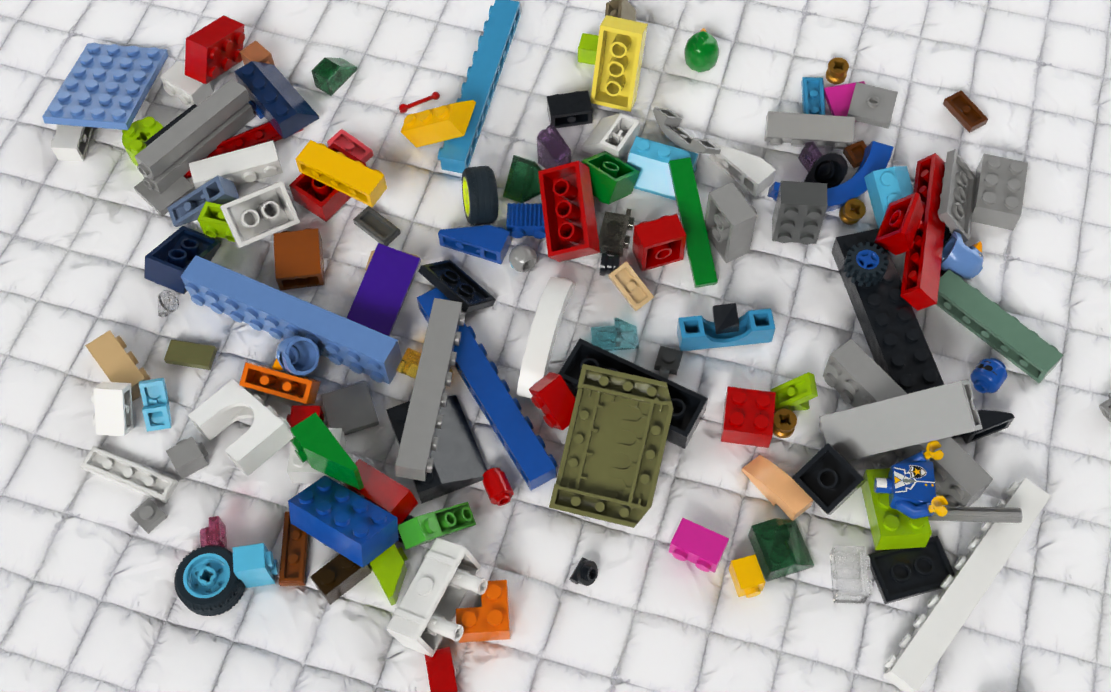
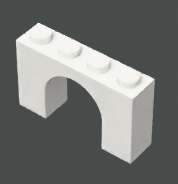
(261, 440)

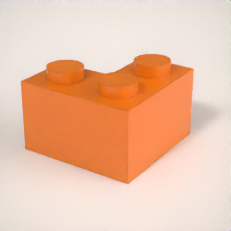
(491, 619)

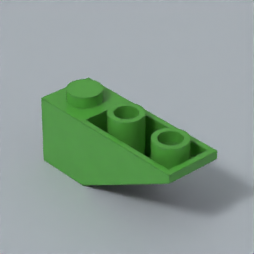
(436, 525)

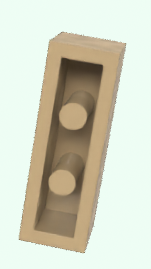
(116, 363)

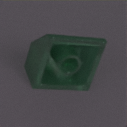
(779, 548)

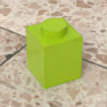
(587, 48)

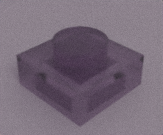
(809, 155)

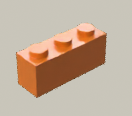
(279, 383)

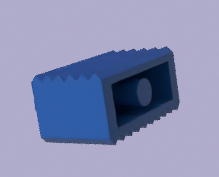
(525, 220)

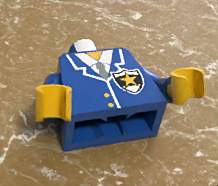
(913, 485)

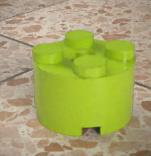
(137, 134)

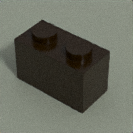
(338, 577)

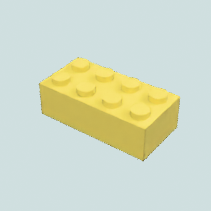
(618, 63)

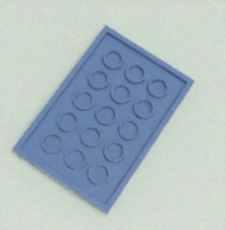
(106, 86)

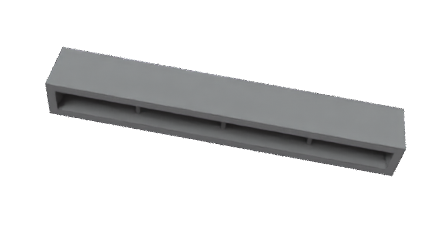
(429, 390)

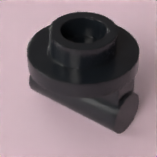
(585, 572)

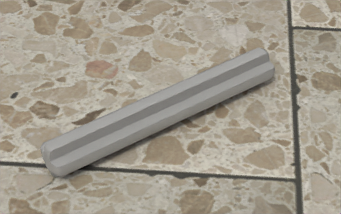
(980, 514)

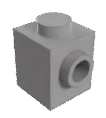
(188, 457)

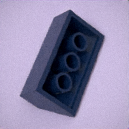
(275, 98)

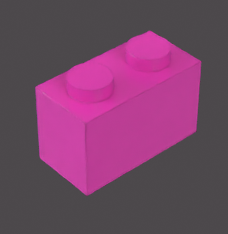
(698, 545)

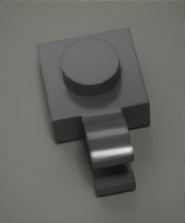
(668, 361)

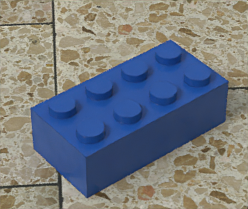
(343, 521)

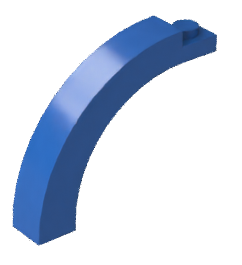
(875, 158)

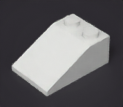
(260, 214)

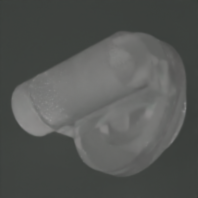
(167, 303)

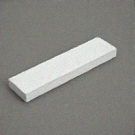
(129, 474)

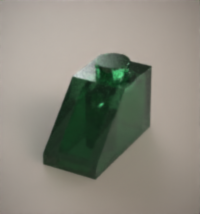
(332, 74)

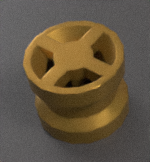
(837, 70)
(852, 216)
(786, 428)

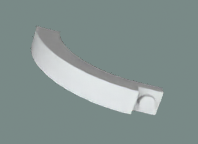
(544, 332)

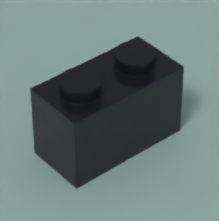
(569, 109)

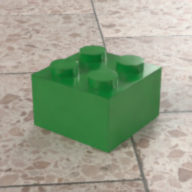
(610, 177)

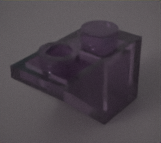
(552, 148)

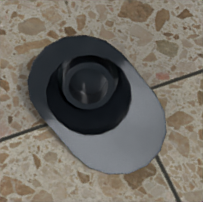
(828, 169)

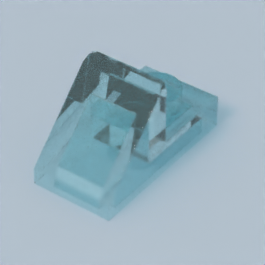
(616, 337)

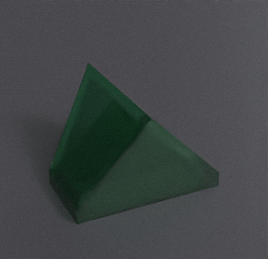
(522, 180)

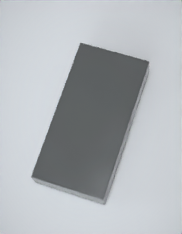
(376, 226)

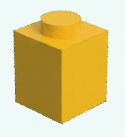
(747, 576)

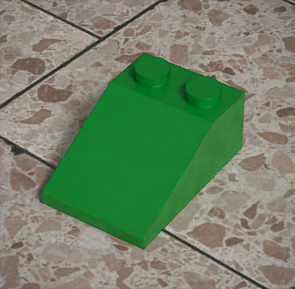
(323, 452)

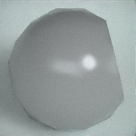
(522, 258)

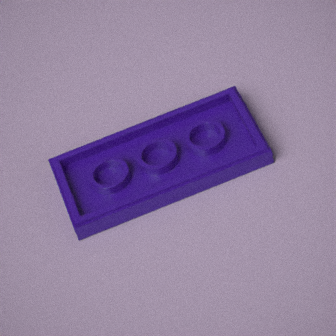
(383, 289)

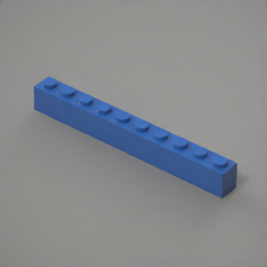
(497, 404)

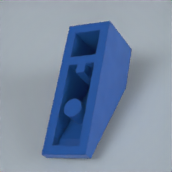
(479, 241)

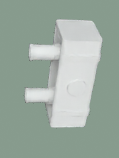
(434, 595)

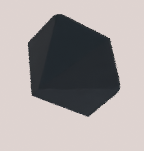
(725, 318)

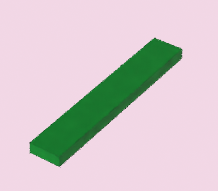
(692, 222)

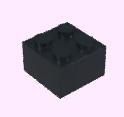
(829, 479)

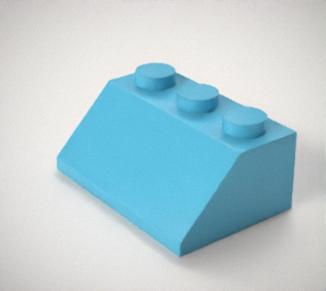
(652, 162)
(886, 187)

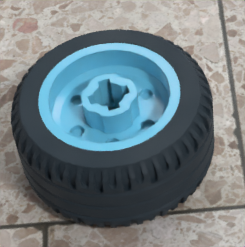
(208, 582)

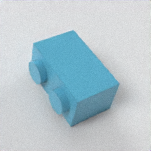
(254, 565)

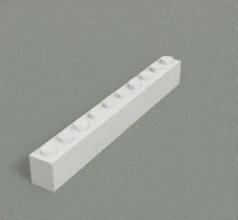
(963, 590)

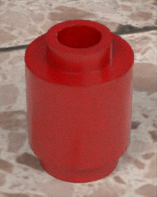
(497, 486)

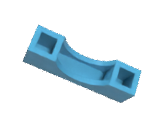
(698, 333)

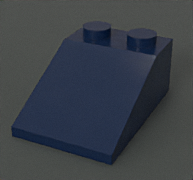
(171, 257)

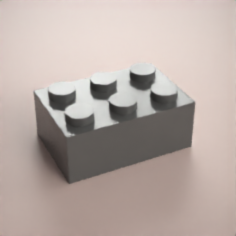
(799, 212)

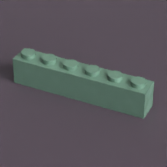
(996, 327)

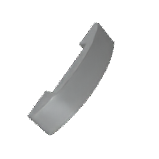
(669, 125)

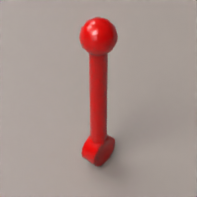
(403, 107)

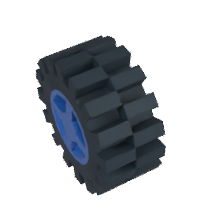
(865, 264)

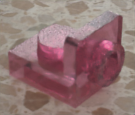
(214, 534)

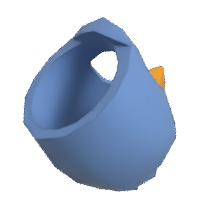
(960, 258)
(296, 355)

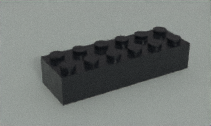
(687, 404)

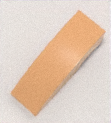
(778, 487)

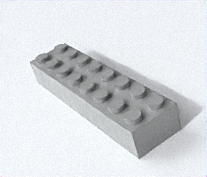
(865, 382)

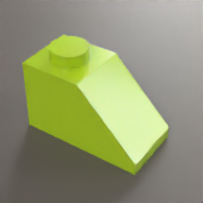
(390, 571)

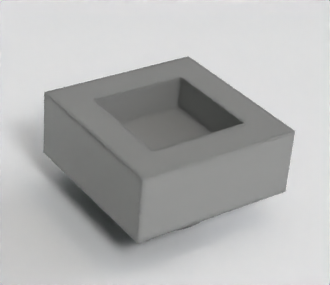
(148, 515)

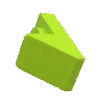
(796, 393)

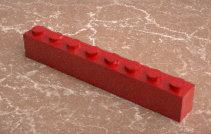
(924, 259)

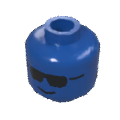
(989, 375)

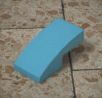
(156, 404)

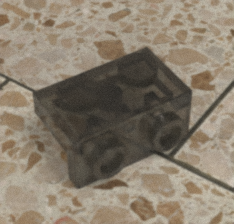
(614, 233)

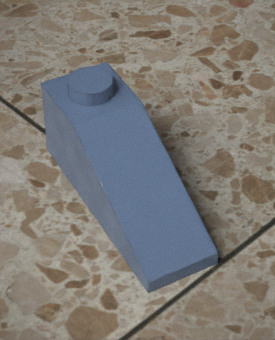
(187, 209)

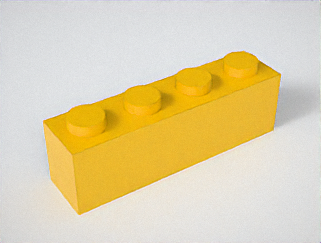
(341, 173)

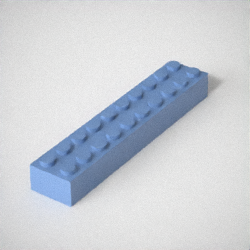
(289, 316)

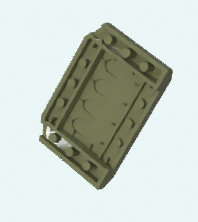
(613, 446)

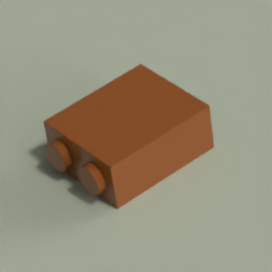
(298, 259)

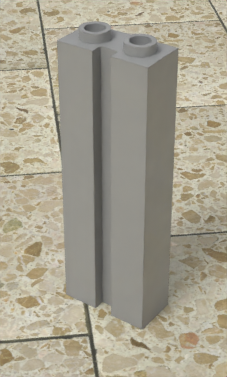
(194, 136)
(902, 421)

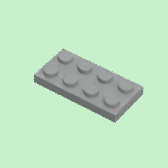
(957, 195)

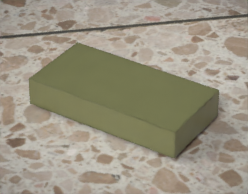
(190, 354)

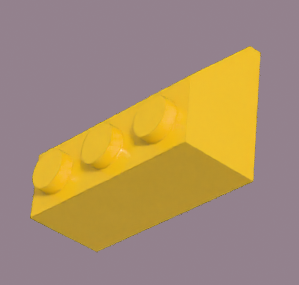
(438, 123)

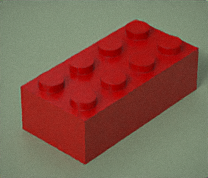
(568, 211)

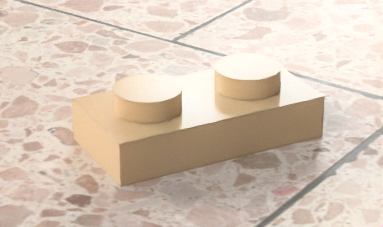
(630, 286)

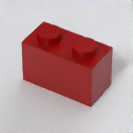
(554, 399)

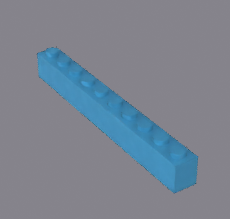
(482, 81)

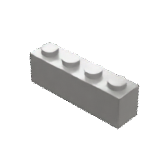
(804, 128)

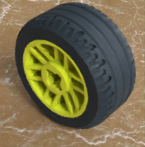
(480, 195)

